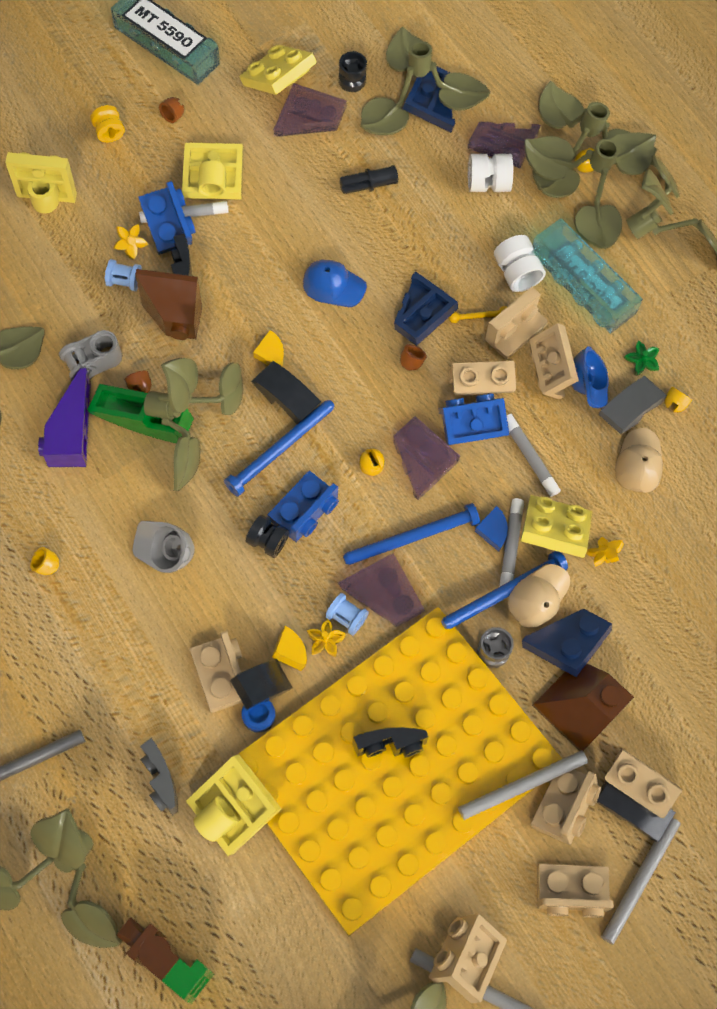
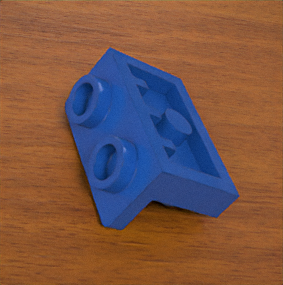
(166, 217)
(474, 420)
(304, 506)

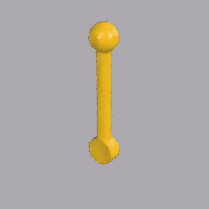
(455, 317)

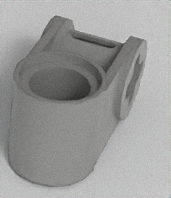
(89, 354)

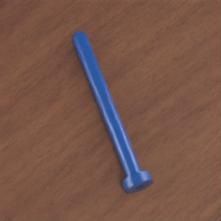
(236, 483)
(469, 516)
(497, 595)

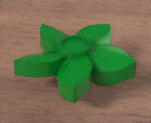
(643, 358)

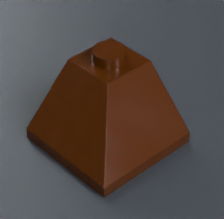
(171, 302)
(583, 704)

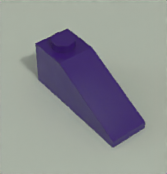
(67, 428)

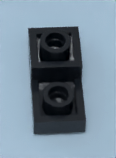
(181, 256)
(288, 391)
(261, 683)
(401, 740)
(633, 812)

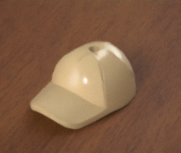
(630, 468)
(529, 595)

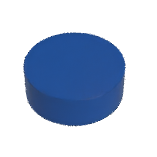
(260, 717)

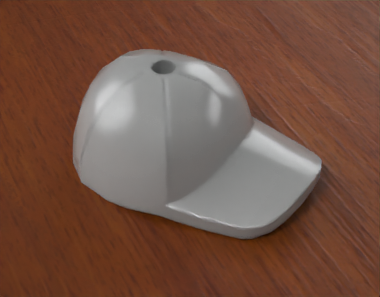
(163, 546)

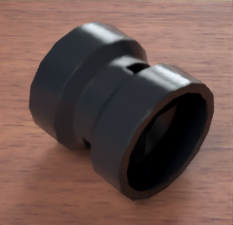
(352, 71)
(267, 536)

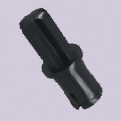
(369, 180)

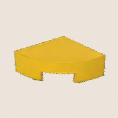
(270, 349)
(290, 649)

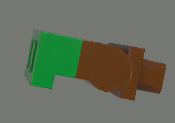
(161, 958)

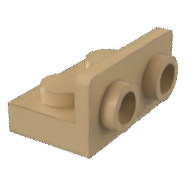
(516, 324)
(553, 361)
(483, 377)
(216, 666)
(643, 783)
(565, 805)
(573, 888)
(469, 956)

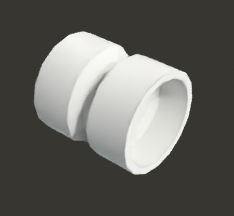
(490, 172)
(519, 263)

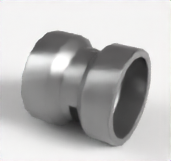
(499, 642)

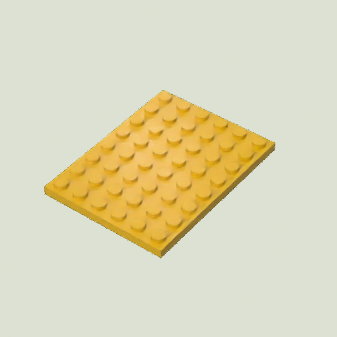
(386, 821)

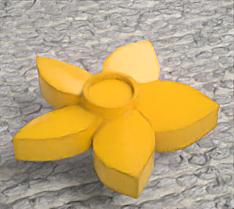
(129, 241)
(606, 551)
(326, 638)

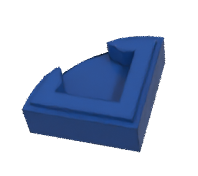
(494, 528)

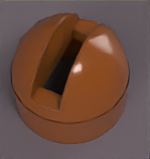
(171, 109)
(412, 357)
(139, 381)

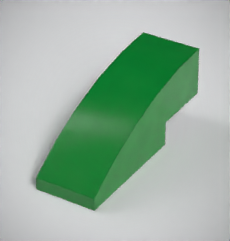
(126, 410)

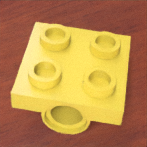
(278, 69)
(212, 171)
(41, 175)
(557, 526)
(232, 805)

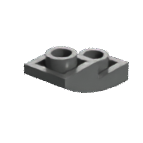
(631, 404)
(163, 785)

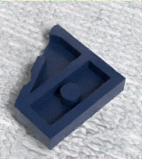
(425, 103)
(423, 309)
(569, 641)

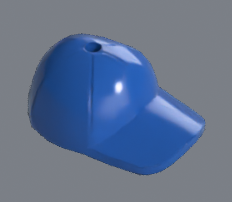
(333, 287)
(592, 377)

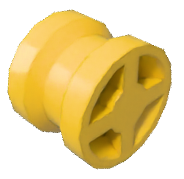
(107, 123)

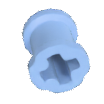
(121, 275)
(347, 614)

